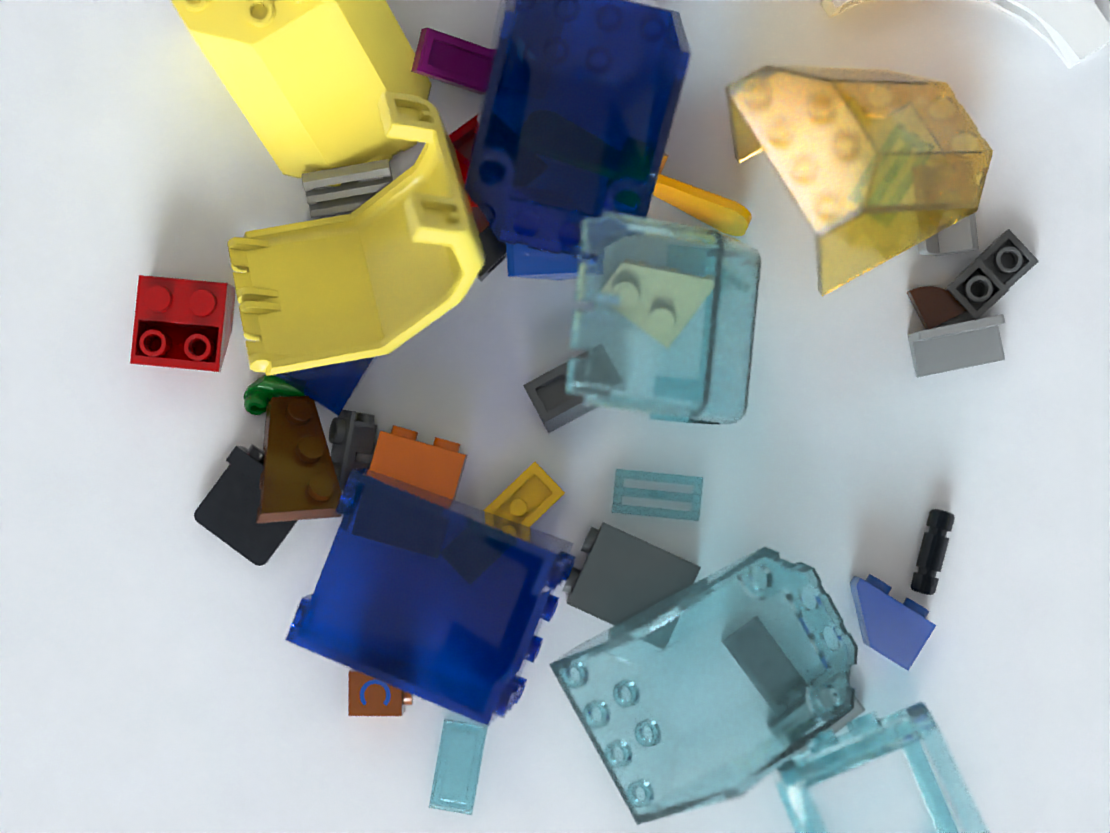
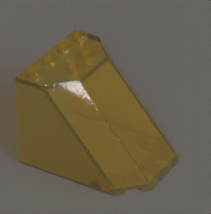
(864, 156)

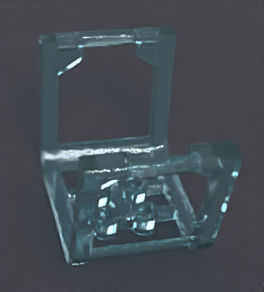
(867, 741)

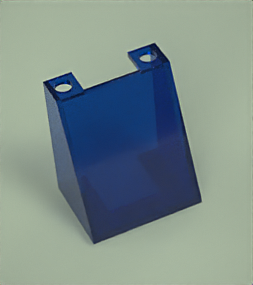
(433, 596)

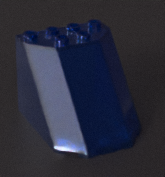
(573, 116)

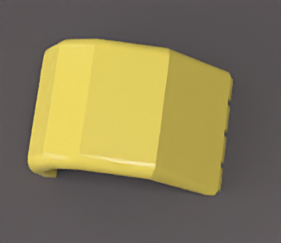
(364, 277)

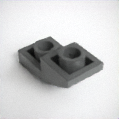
(992, 274)

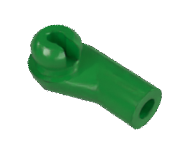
(262, 390)

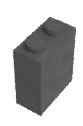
(624, 575)

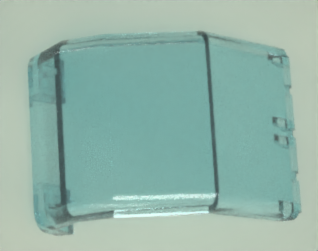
(666, 320)

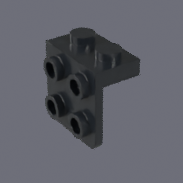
(232, 509)

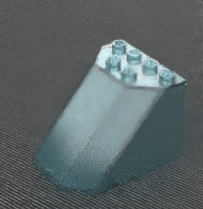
(712, 684)

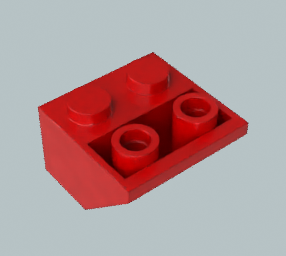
(182, 323)

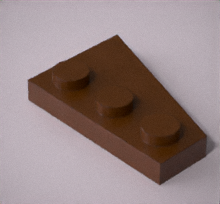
(297, 465)

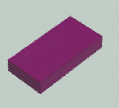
(451, 60)

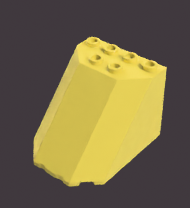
(309, 74)

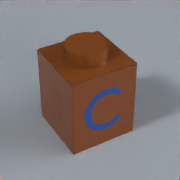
(375, 698)

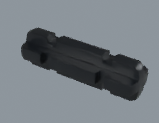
(932, 551)

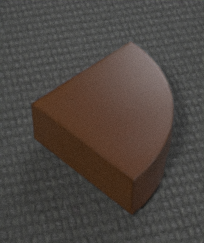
(934, 305)

